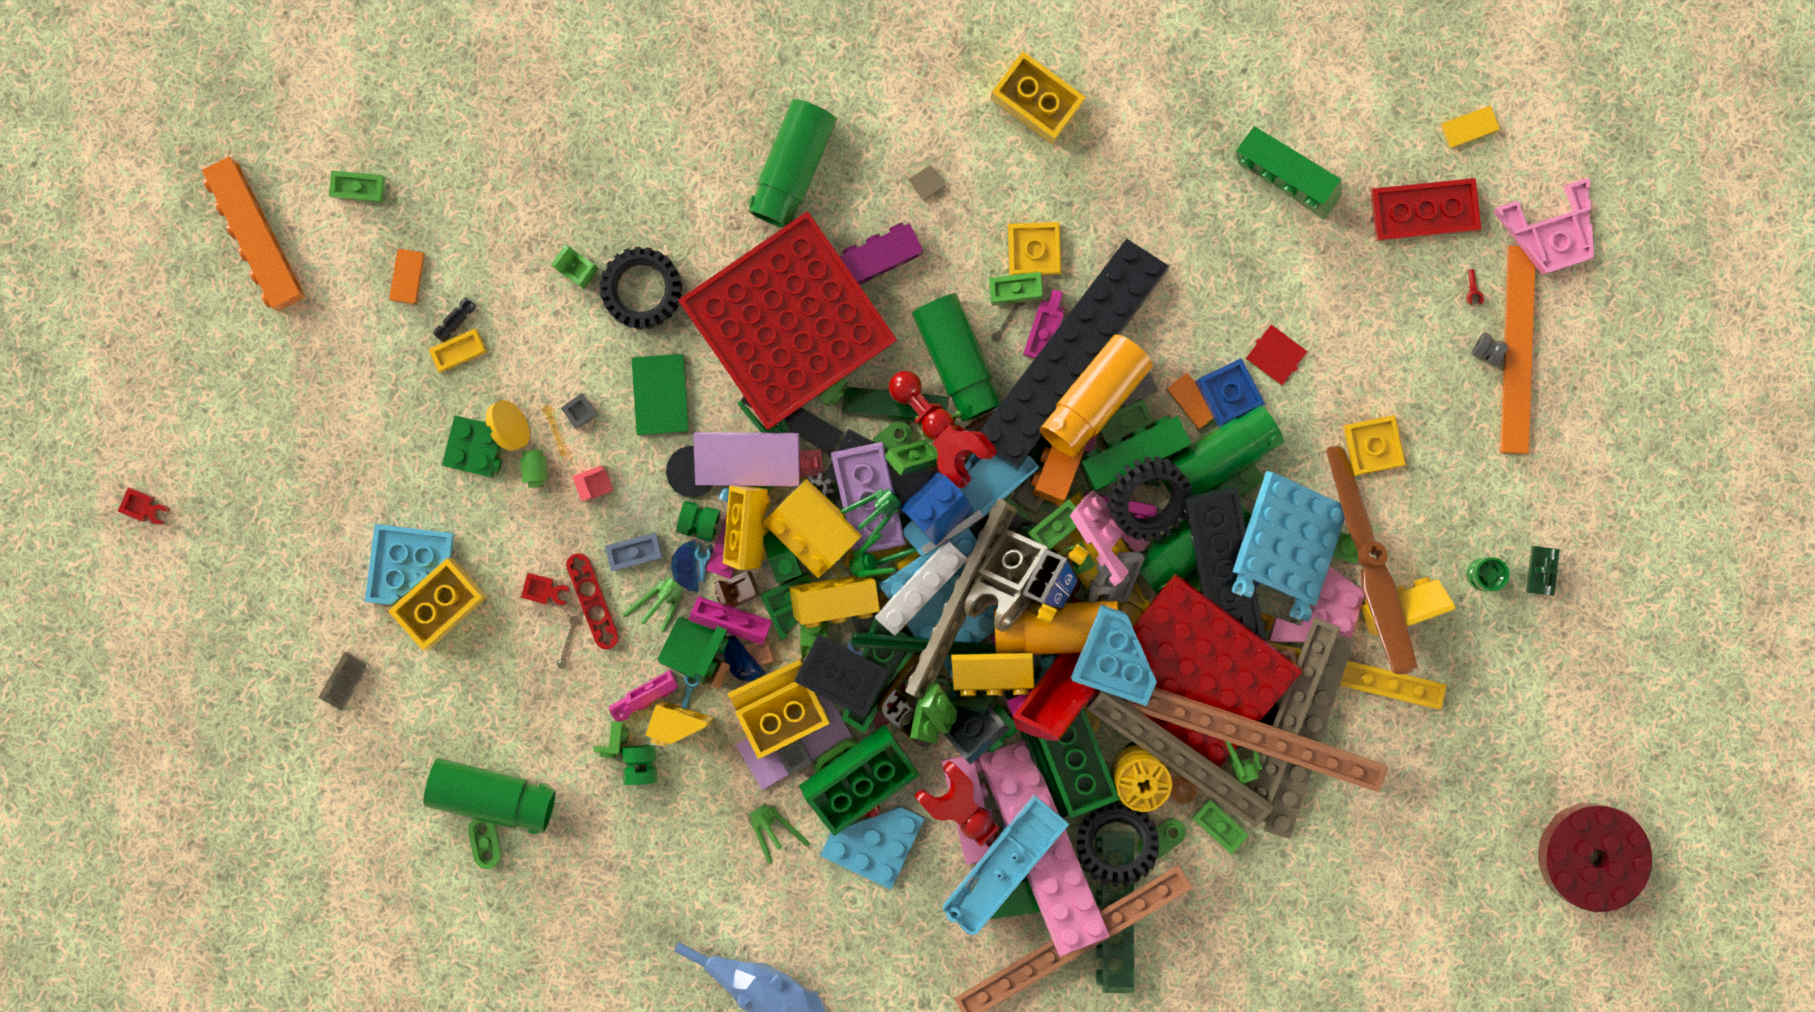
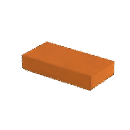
(407, 276)
(1190, 400)

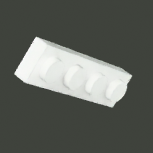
(921, 587)

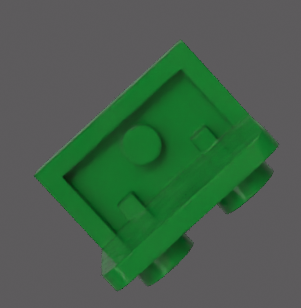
(693, 649)

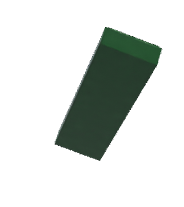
(881, 404)

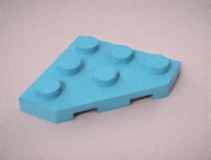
(402, 560)
(1114, 659)
(875, 845)

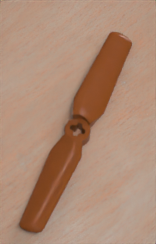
(1376, 580)

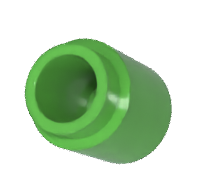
(534, 468)

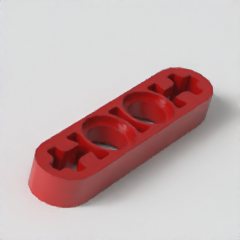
(596, 599)

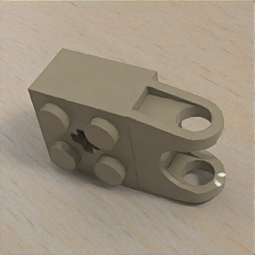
(1004, 578)

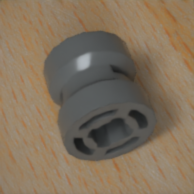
(1489, 349)

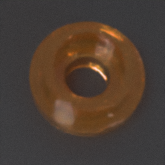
(1183, 799)

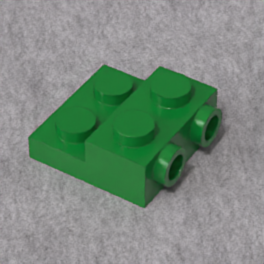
(472, 448)

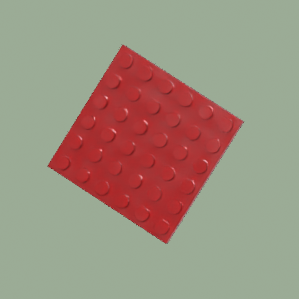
(787, 320)
(1209, 659)

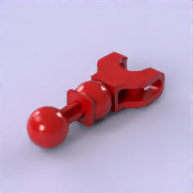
(938, 425)
(960, 807)

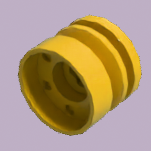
(1136, 766)

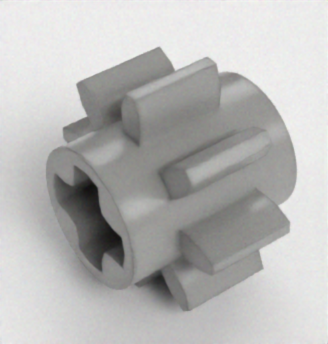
(818, 480)

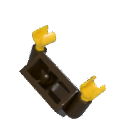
(1053, 581)

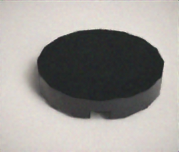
(681, 474)

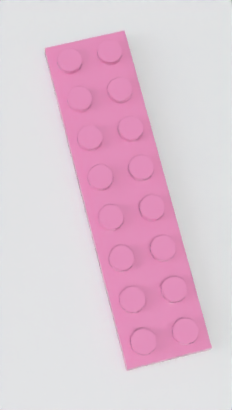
(1057, 876)

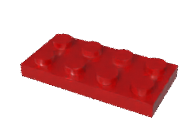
(1425, 209)

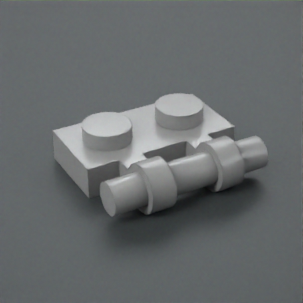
(1120, 592)

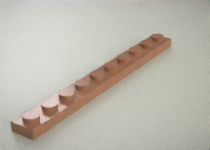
(1264, 739)
(1046, 958)

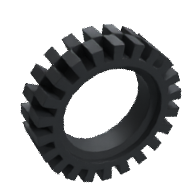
(619, 266)
(1131, 480)
(1110, 873)

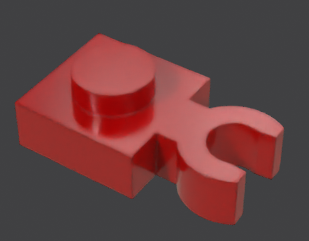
(139, 506)
(540, 589)

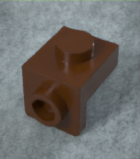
(736, 590)

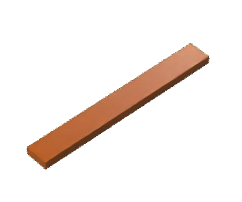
(1518, 355)

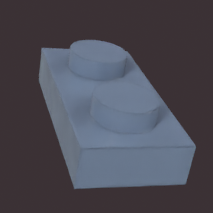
(634, 551)

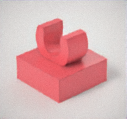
(811, 462)

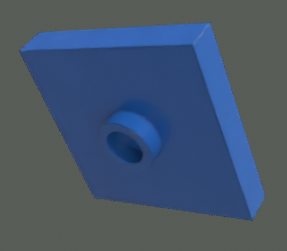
(1229, 392)

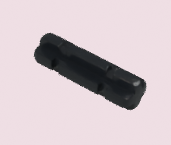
(454, 319)

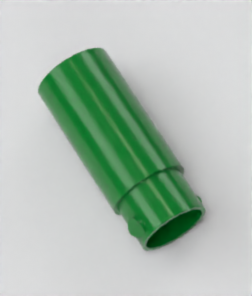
(791, 163)
(957, 356)
(1228, 450)
(1173, 555)
(489, 796)

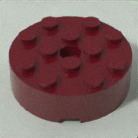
(1621, 864)

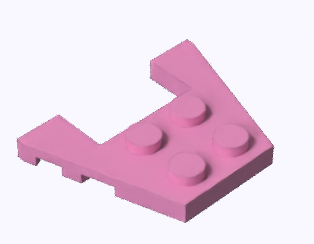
(1556, 241)
(1099, 528)
(1337, 604)

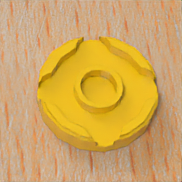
(508, 425)

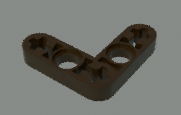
(900, 706)

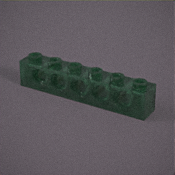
(1123, 978)

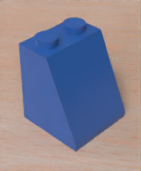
(937, 508)

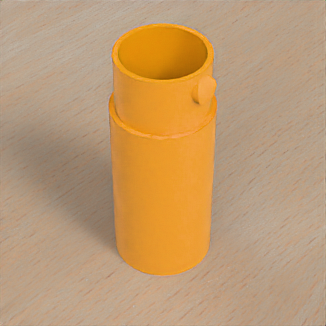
(1096, 395)
(1064, 634)

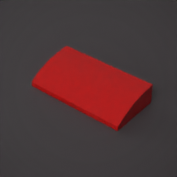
(1053, 701)

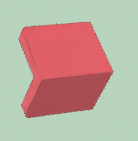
(592, 483)

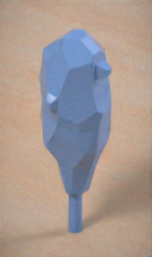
(756, 985)

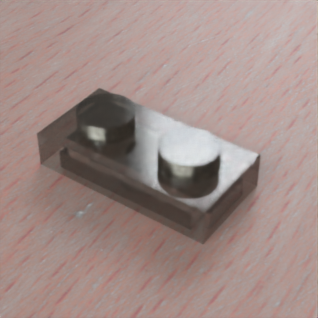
(343, 680)

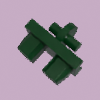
(1542, 570)

